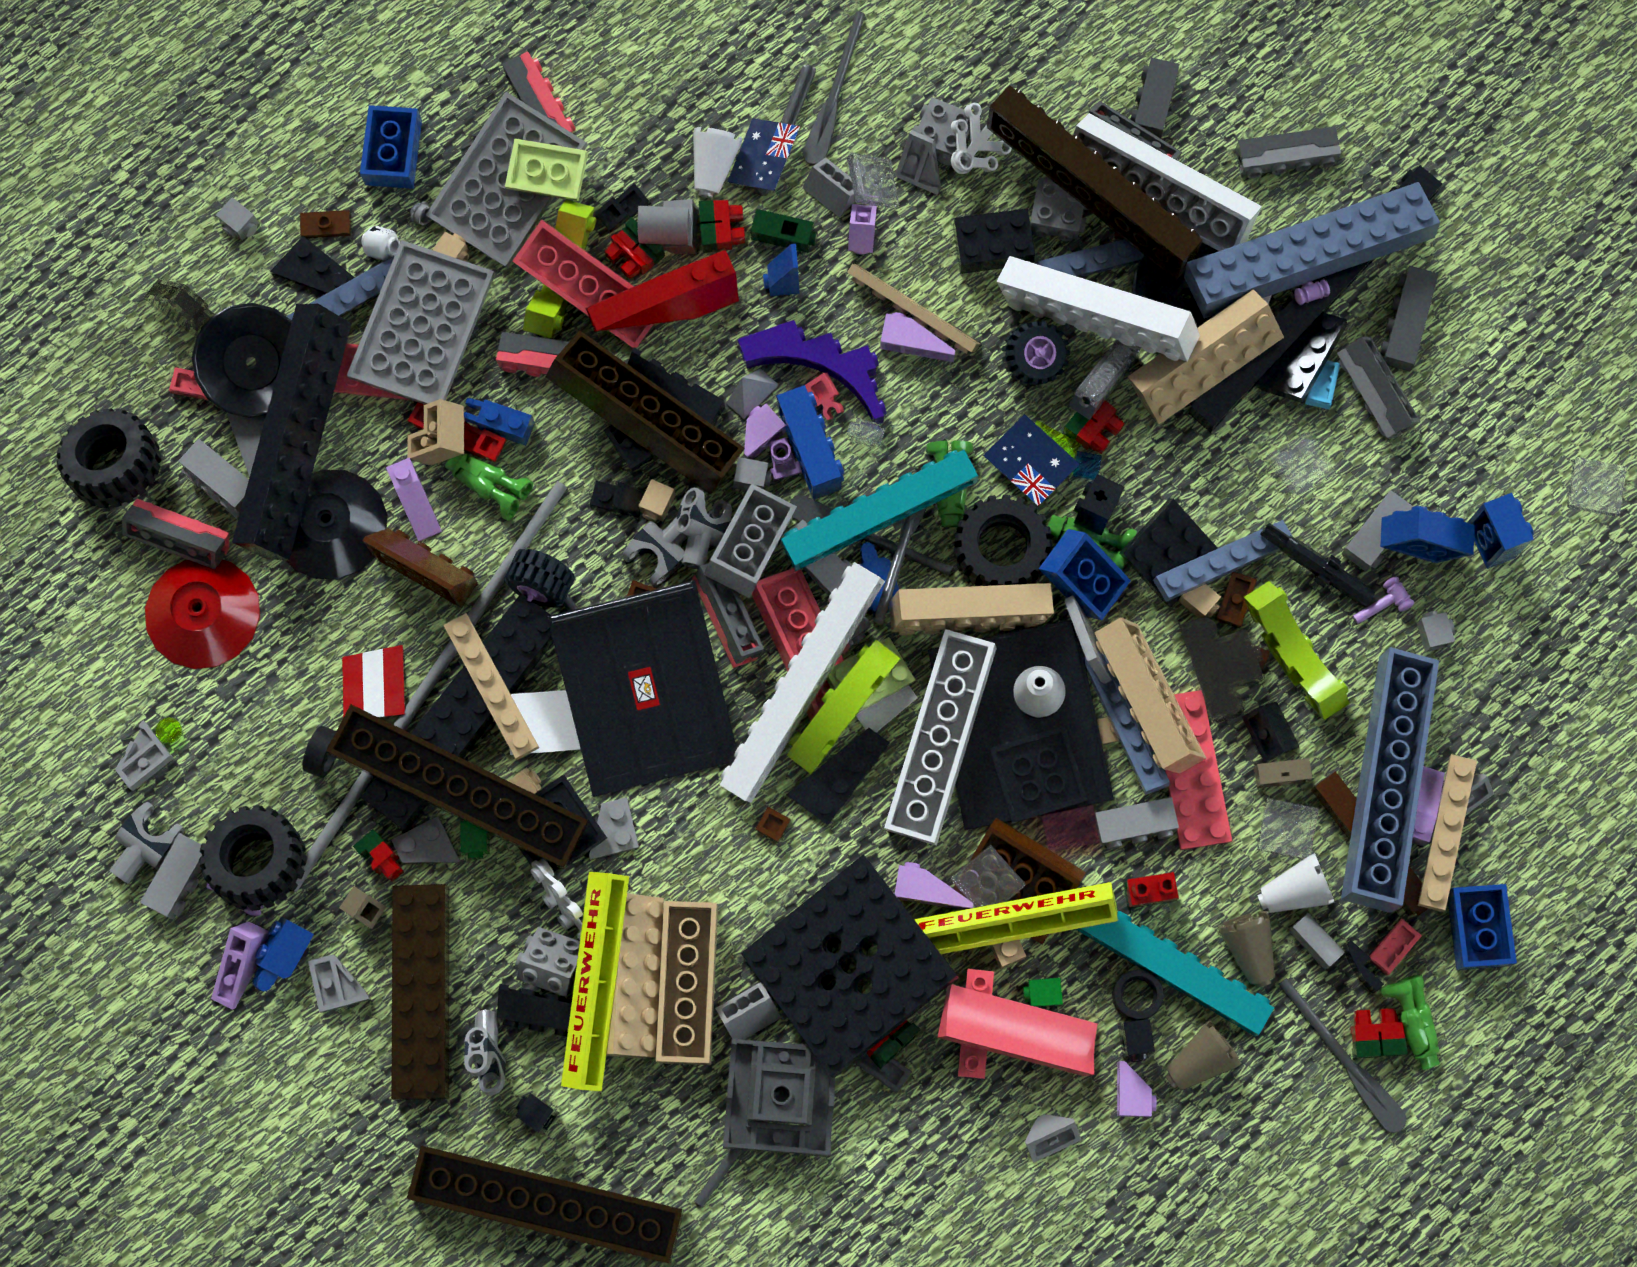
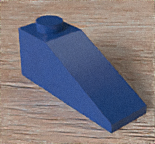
(783, 273)

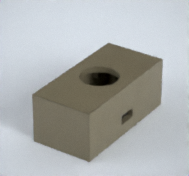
(1294, 772)

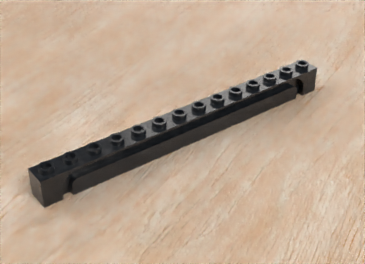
(1293, 322)

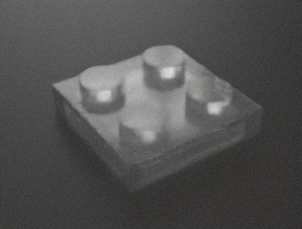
(873, 180)
(1301, 465)
(1596, 487)
(1287, 829)
(988, 879)

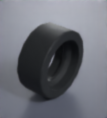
(316, 759)
(1155, 985)

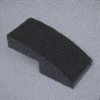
(619, 210)
(1357, 959)

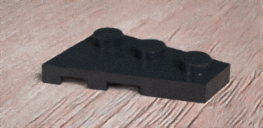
(311, 267)

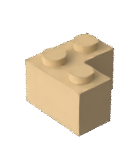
(441, 434)

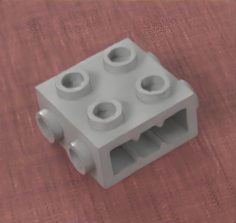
(937, 123)
(1056, 212)
(548, 961)

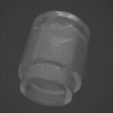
(866, 433)

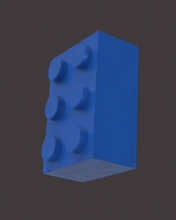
(391, 147)
(1501, 530)
(1427, 535)
(1086, 572)
(1481, 927)

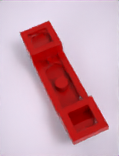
(476, 442)

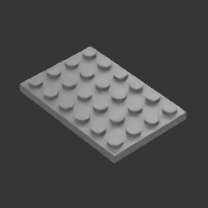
(475, 195)
(421, 324)

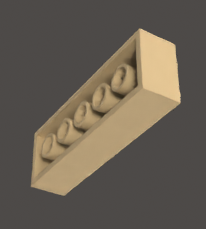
(1223, 347)
(970, 608)
(1149, 696)
(637, 980)
(687, 983)

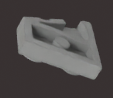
(920, 163)
(142, 758)
(618, 826)
(426, 844)
(335, 984)

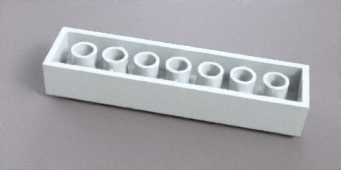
(1199, 202)
(1099, 309)
(940, 737)

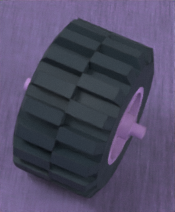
(1035, 353)
(539, 578)

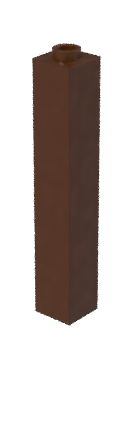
(1341, 805)

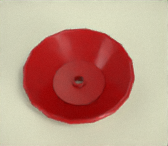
(216, 631)

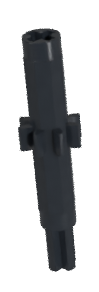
(1325, 569)

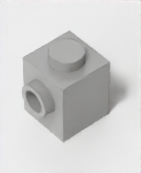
(237, 220)
(749, 472)
(1436, 631)

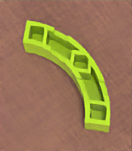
(546, 307)
(1295, 651)
(842, 705)

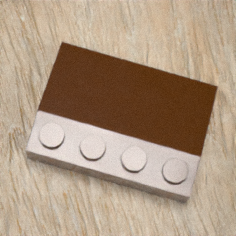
(421, 565)
(1033, 863)

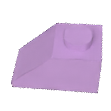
(862, 229)
(761, 429)
(1133, 1093)

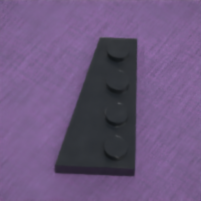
(1303, 362)
(837, 779)

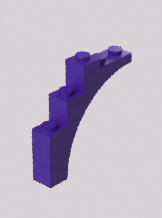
(786, 345)

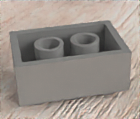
(215, 477)

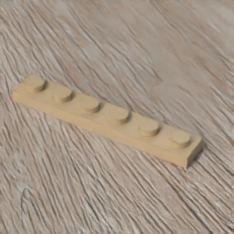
(921, 314)
(491, 686)
(1447, 833)

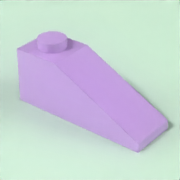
(909, 337)
(414, 499)
(1427, 805)
(923, 887)
(238, 963)

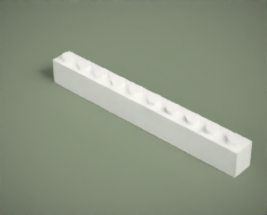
(802, 682)

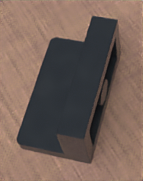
(1270, 731)

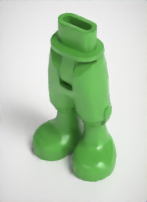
(481, 479)
(952, 507)
(1060, 525)
(1416, 1018)

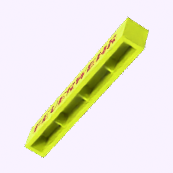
(1021, 918)
(595, 981)

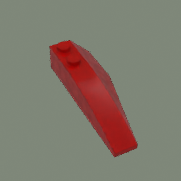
(671, 297)

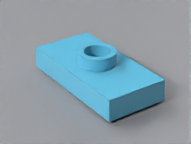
(1323, 388)

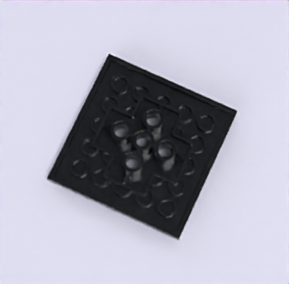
(798, 962)

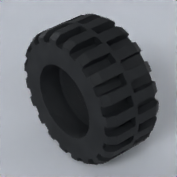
(95, 436)
(1007, 513)
(236, 832)

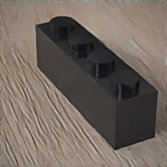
(695, 397)
(534, 1010)

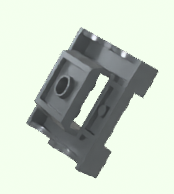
(754, 1075)

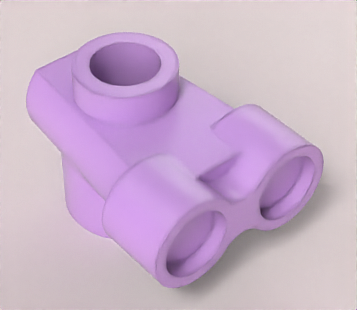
(786, 465)

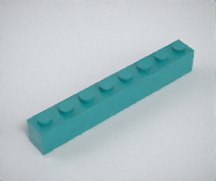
(879, 510)
(1183, 972)

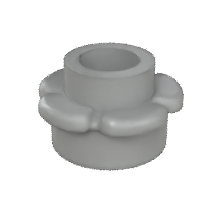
(418, 213)

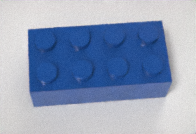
(809, 442)

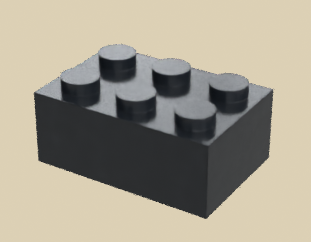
(990, 238)

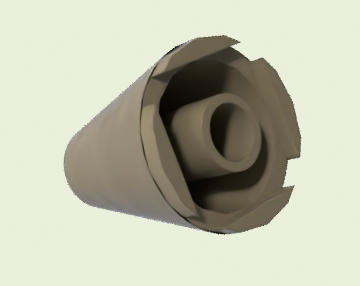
(1251, 946)
(1202, 1059)

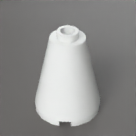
(713, 159)
(1039, 700)
(1297, 888)

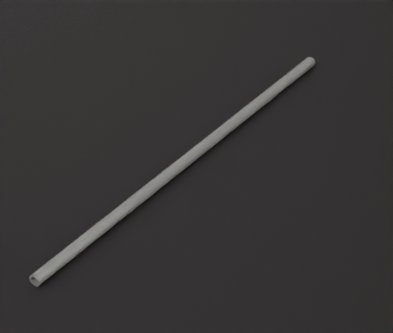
(432, 677)

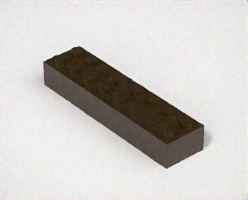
(644, 412)
(420, 992)

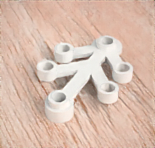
(978, 143)
(556, 894)

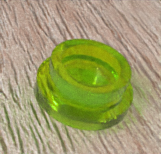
(168, 730)

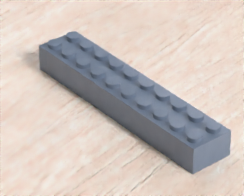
(1312, 249)
(1390, 780)

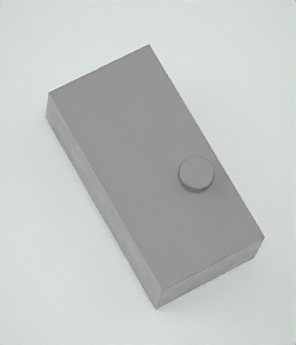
(750, 540)

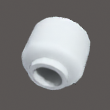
(380, 243)

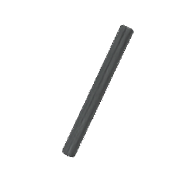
(795, 104)

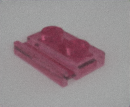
(1070, 828)

